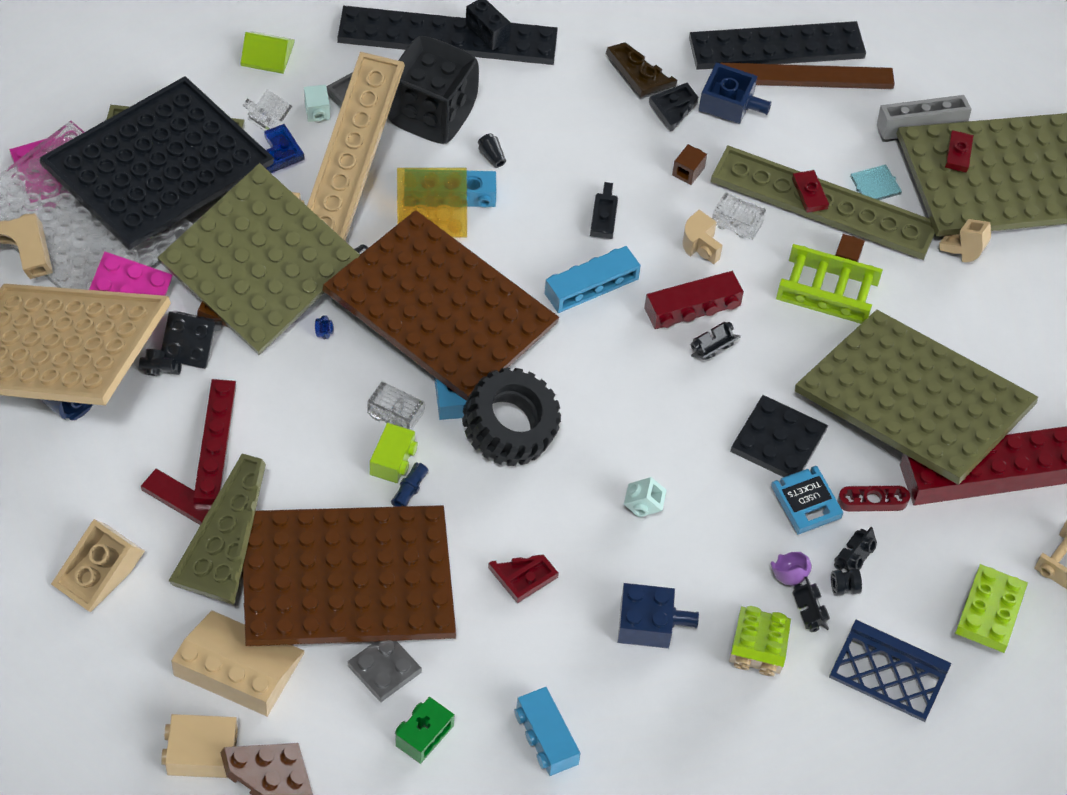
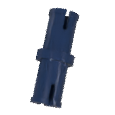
(409, 485)

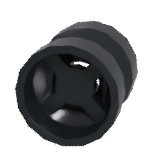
(846, 582)

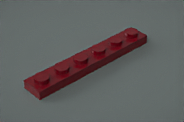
(214, 441)

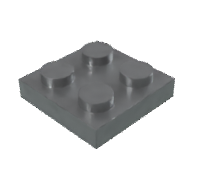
(384, 668)

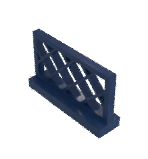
(893, 649)

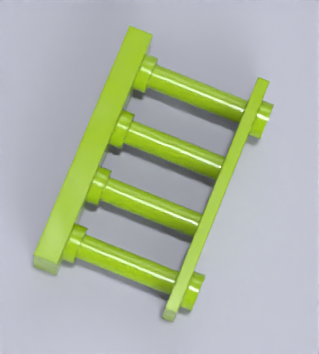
(824, 301)

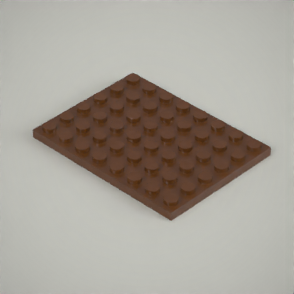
(440, 304)
(348, 576)

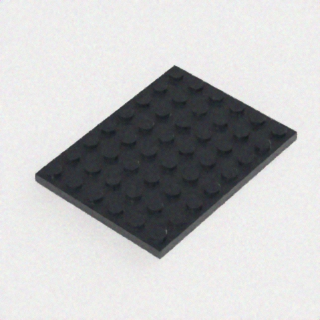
(155, 162)

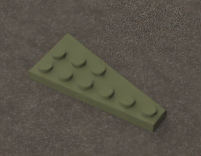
(219, 547)

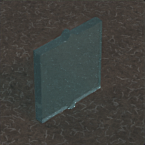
(876, 183)

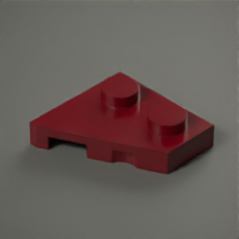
(524, 575)

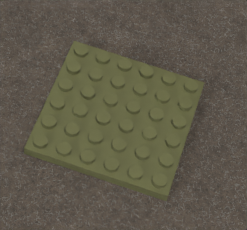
(258, 258)

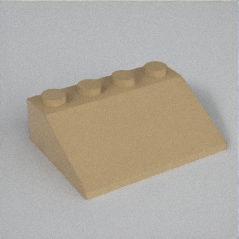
(221, 663)

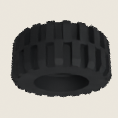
(527, 394)

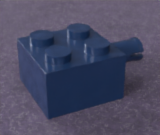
(730, 94)
(650, 615)

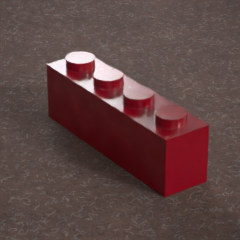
(693, 300)

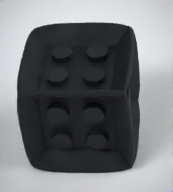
(435, 90)

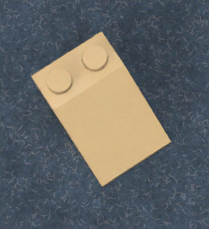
(97, 565)

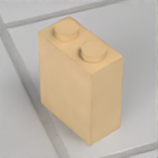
(197, 744)

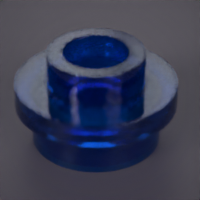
(323, 327)

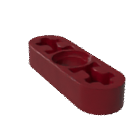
(881, 491)

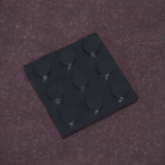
(778, 437)

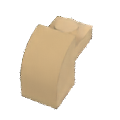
(699, 237)
(970, 242)

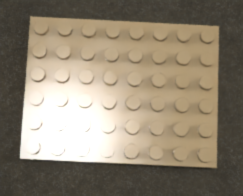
(71, 340)

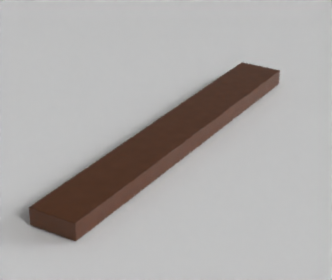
(819, 75)

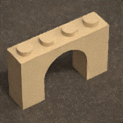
(30, 239)

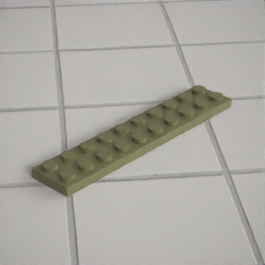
(846, 209)

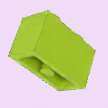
(392, 453)

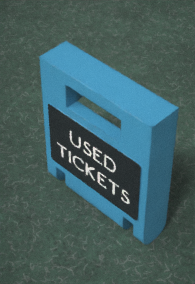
(806, 493)

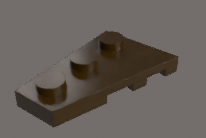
(638, 72)

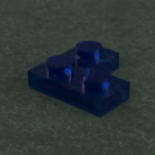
(283, 148)

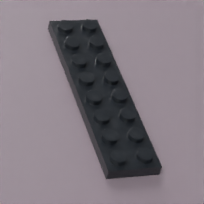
(778, 44)

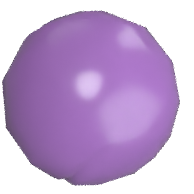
(791, 568)

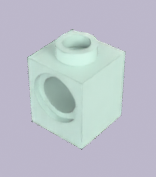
(316, 103)

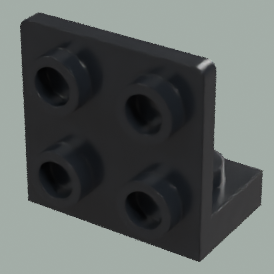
(189, 338)

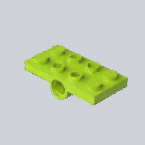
(991, 608)
(761, 636)

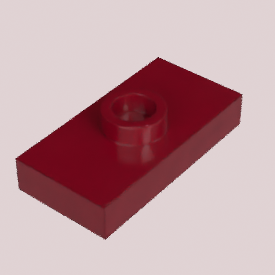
(959, 151)
(810, 191)

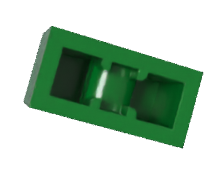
(424, 729)

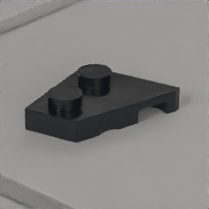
(674, 104)

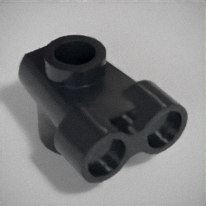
(155, 362)

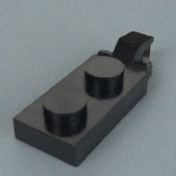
(604, 213)

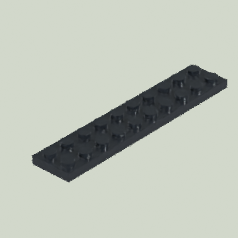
(400, 28)

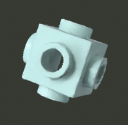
(645, 497)

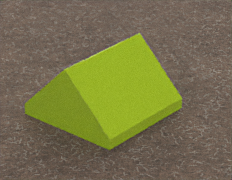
(266, 52)

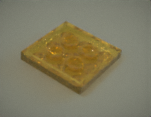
(437, 195)

